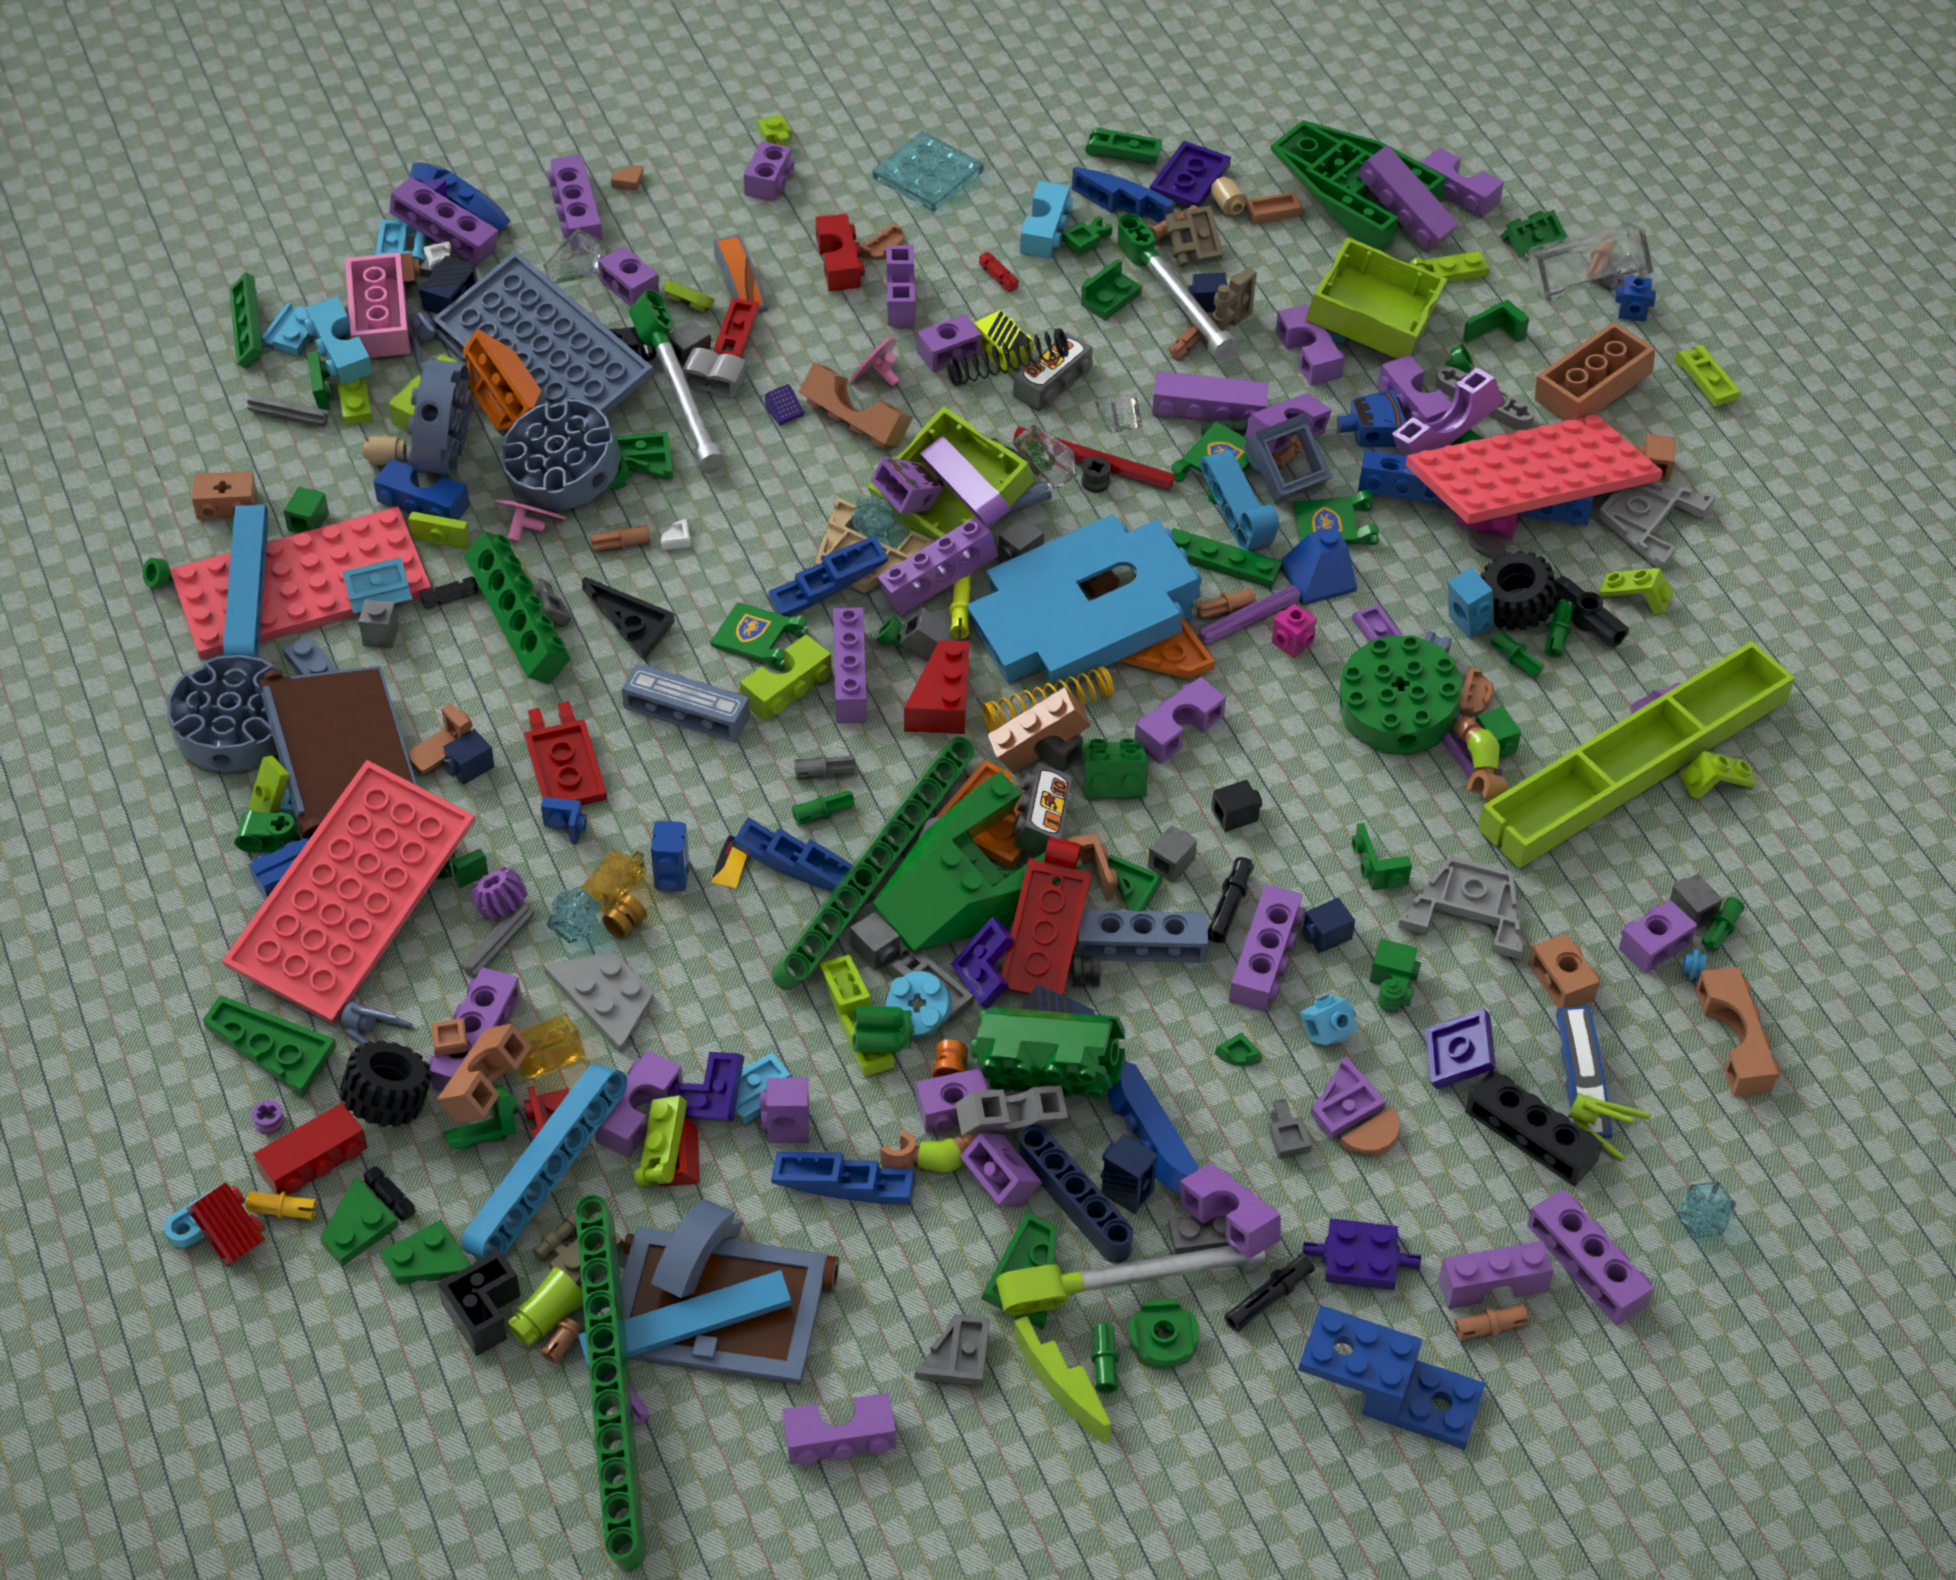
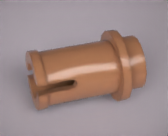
(561, 1340)

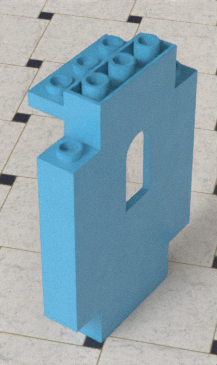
(1048, 625)

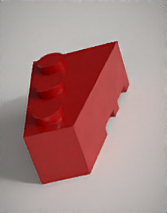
(941, 691)

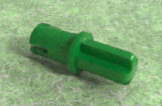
(1559, 629)
(1516, 653)
(822, 807)
(1722, 924)
(1105, 1358)

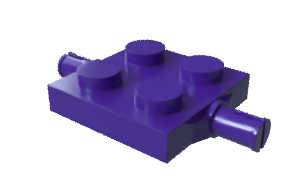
(1361, 1254)

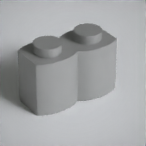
(714, 372)

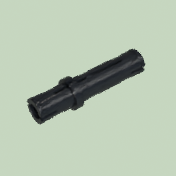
(1233, 890)
(1279, 1284)

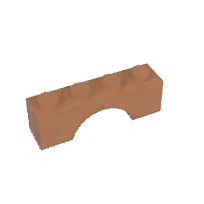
(829, 390)
(1727, 998)

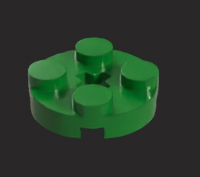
(1163, 1352)

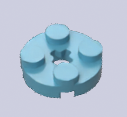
(930, 989)

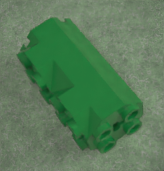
(1056, 1048)

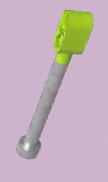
(1047, 1288)

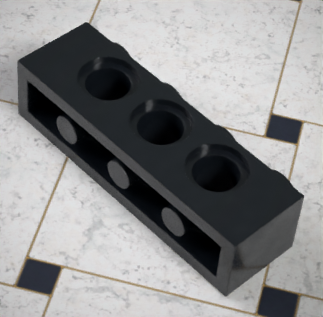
(1542, 1143)

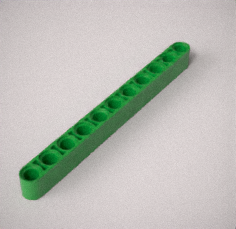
(866, 869)
(611, 1393)

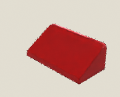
(688, 1157)

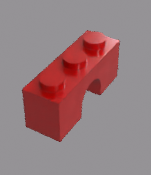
(841, 254)

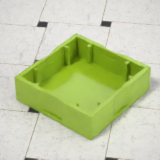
(1376, 299)
(996, 463)

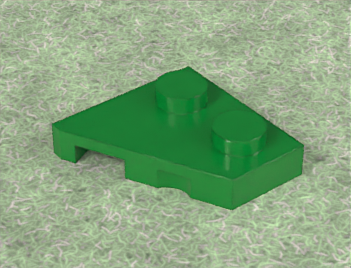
(647, 453)
(356, 1224)

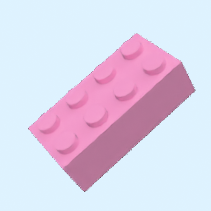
(378, 304)

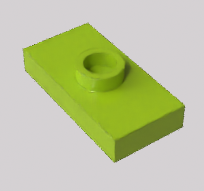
(439, 530)
(269, 786)

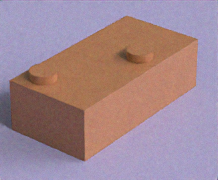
(1595, 373)

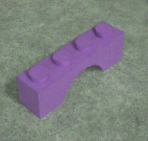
(1473, 400)

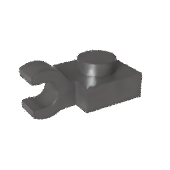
(552, 604)
(1288, 1134)

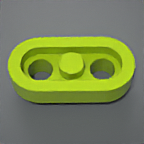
(678, 292)

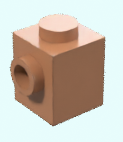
(1661, 452)

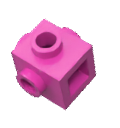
(1293, 630)

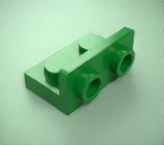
(1535, 231)
(1109, 291)

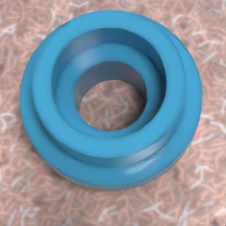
(1694, 964)

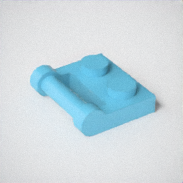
(393, 239)

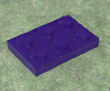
(1190, 174)

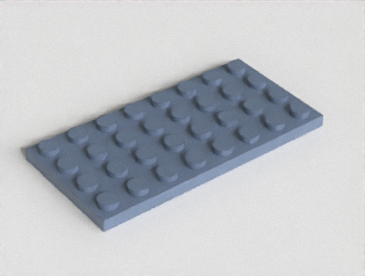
(551, 334)

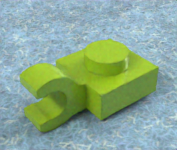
(775, 130)

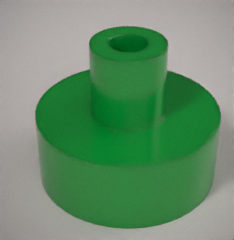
(1461, 359)
(156, 573)
(890, 633)

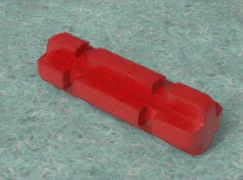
(998, 271)

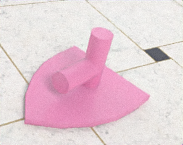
(882, 361)
(520, 520)

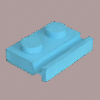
(288, 331)
(377, 582)
(755, 1080)

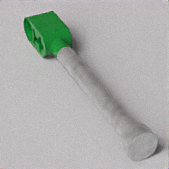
(1139, 246)
(652, 325)

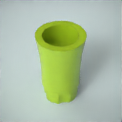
(548, 1305)

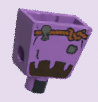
(907, 485)

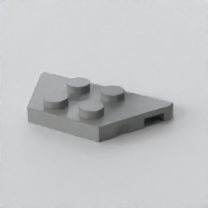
(605, 993)

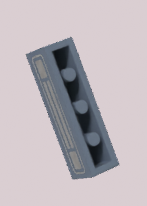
(686, 702)

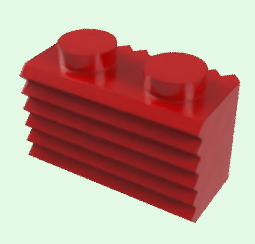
(227, 1222)

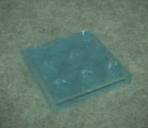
(928, 171)

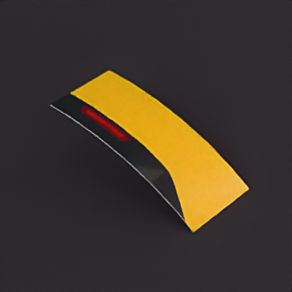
(729, 865)

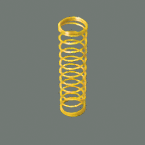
(988, 708)

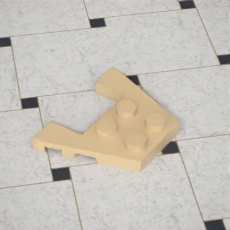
(840, 536)

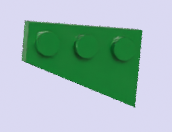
(1029, 1247)

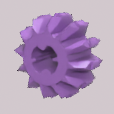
(498, 893)

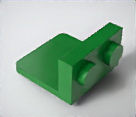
(1114, 768)

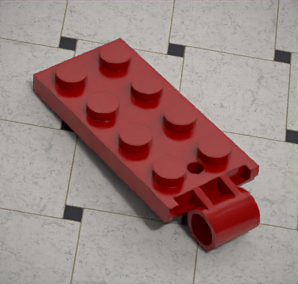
(1047, 920)

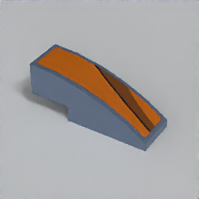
(738, 270)

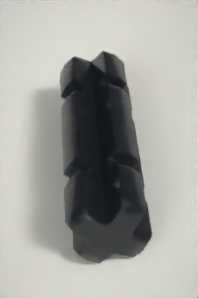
(449, 592)
(389, 1193)

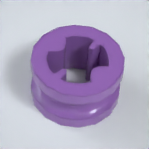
(270, 1108)

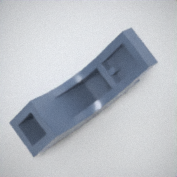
(692, 1246)

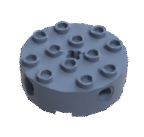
(439, 417)
(560, 455)
(221, 714)

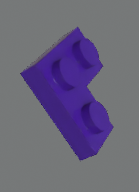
(977, 962)
(719, 1093)

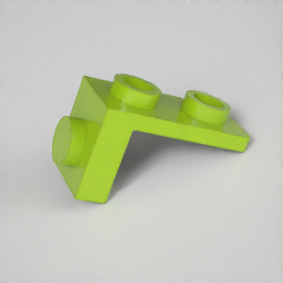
(1646, 581)
(1711, 768)

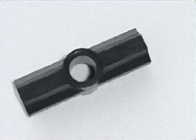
(1590, 613)

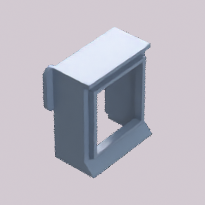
(1262, 459)

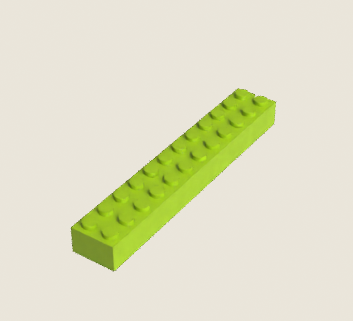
(1635, 754)

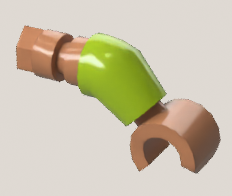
(1485, 758)
(930, 1155)

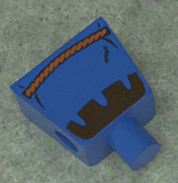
(1373, 419)

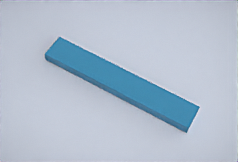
(702, 1314)

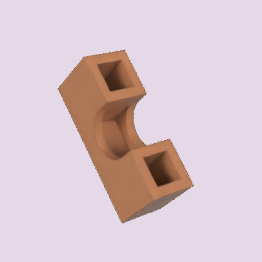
(1056, 715)
(470, 1090)

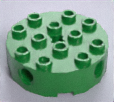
(1400, 694)

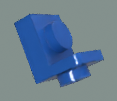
(564, 814)

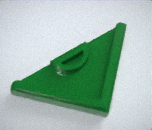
(1135, 883)

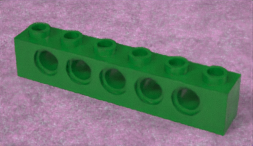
(517, 607)

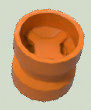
(950, 1058)

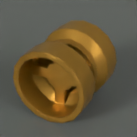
(624, 917)

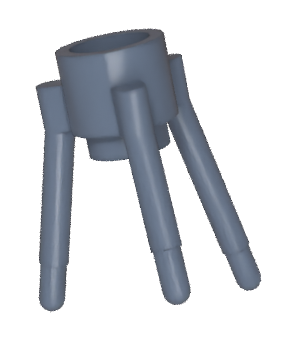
(425, 330)
(361, 1018)

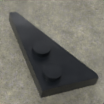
(635, 619)

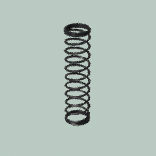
(1059, 338)

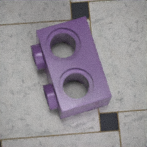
(768, 171)

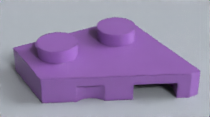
(1346, 1101)

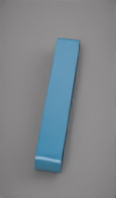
(246, 581)
(545, 1161)

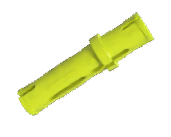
(958, 609)

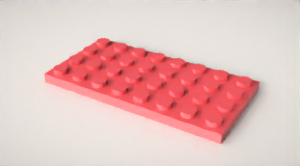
(1532, 468)
(301, 578)
(349, 892)

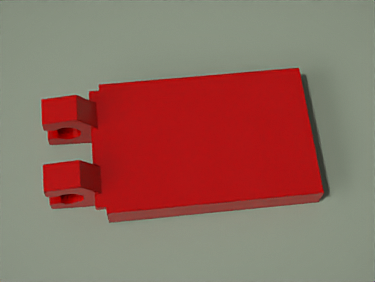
(564, 758)

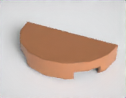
(876, 247)
(1476, 693)
(1375, 1135)

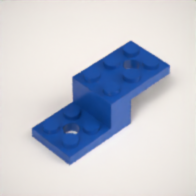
(1392, 1377)

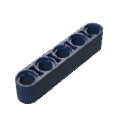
(1076, 1206)

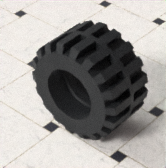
(1518, 572)
(385, 1083)

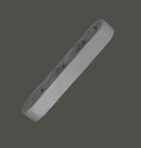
(1513, 413)

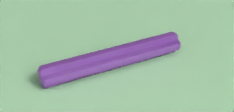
(1249, 614)

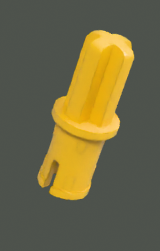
(280, 1205)

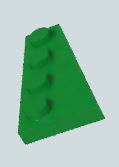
(276, 1045)

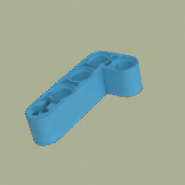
(1250, 523)

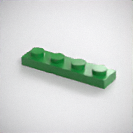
(245, 320)
(1228, 559)

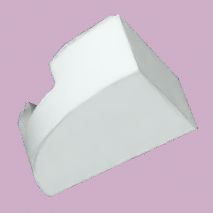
(435, 253)
(676, 536)

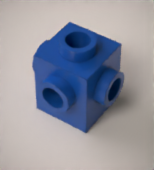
(1635, 292)

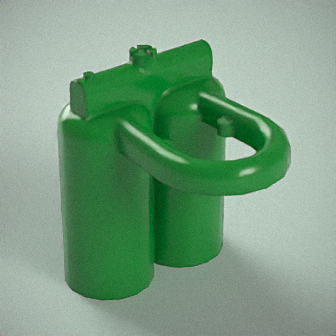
(881, 1029)

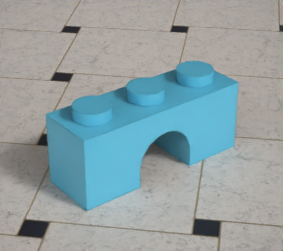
(1042, 229)
(345, 357)

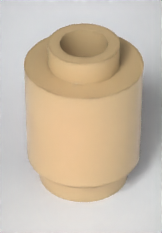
(1228, 196)
(382, 449)

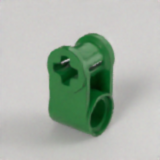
(264, 831)

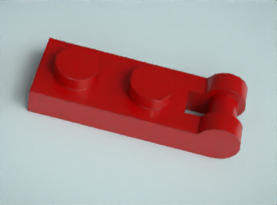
(737, 327)

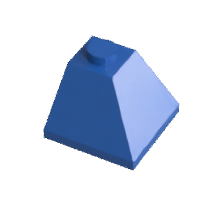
(1320, 567)

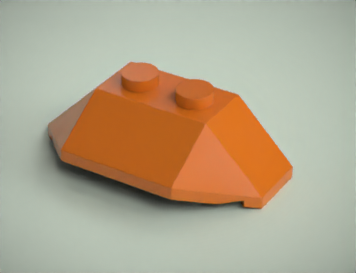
(499, 380)

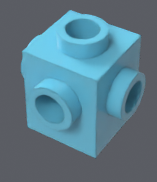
(1329, 1020)

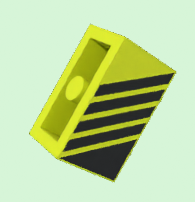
(1001, 329)

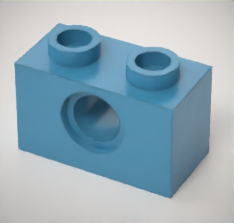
(1470, 603)

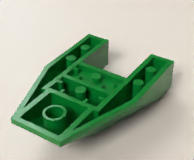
(1327, 166)
(946, 881)

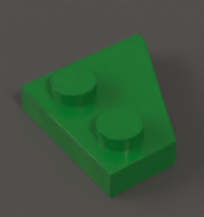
(424, 1256)

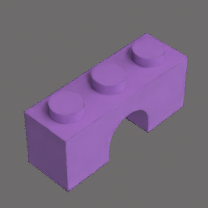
(1475, 193)
(900, 285)
(1319, 356)
(1406, 379)
(1317, 418)
(1193, 704)
(647, 1080)
(1249, 1221)
(1470, 1276)
(812, 1439)

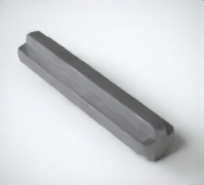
(287, 410)
(496, 940)

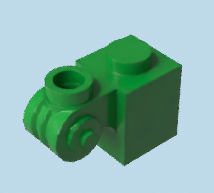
(1393, 969)

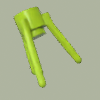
(1587, 1110)

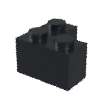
(475, 1297)

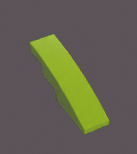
(846, 992)
(1067, 1386)

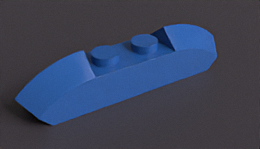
(462, 194)
(1148, 1120)

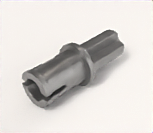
(824, 766)

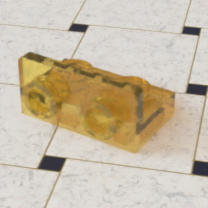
(615, 878)
(553, 1045)

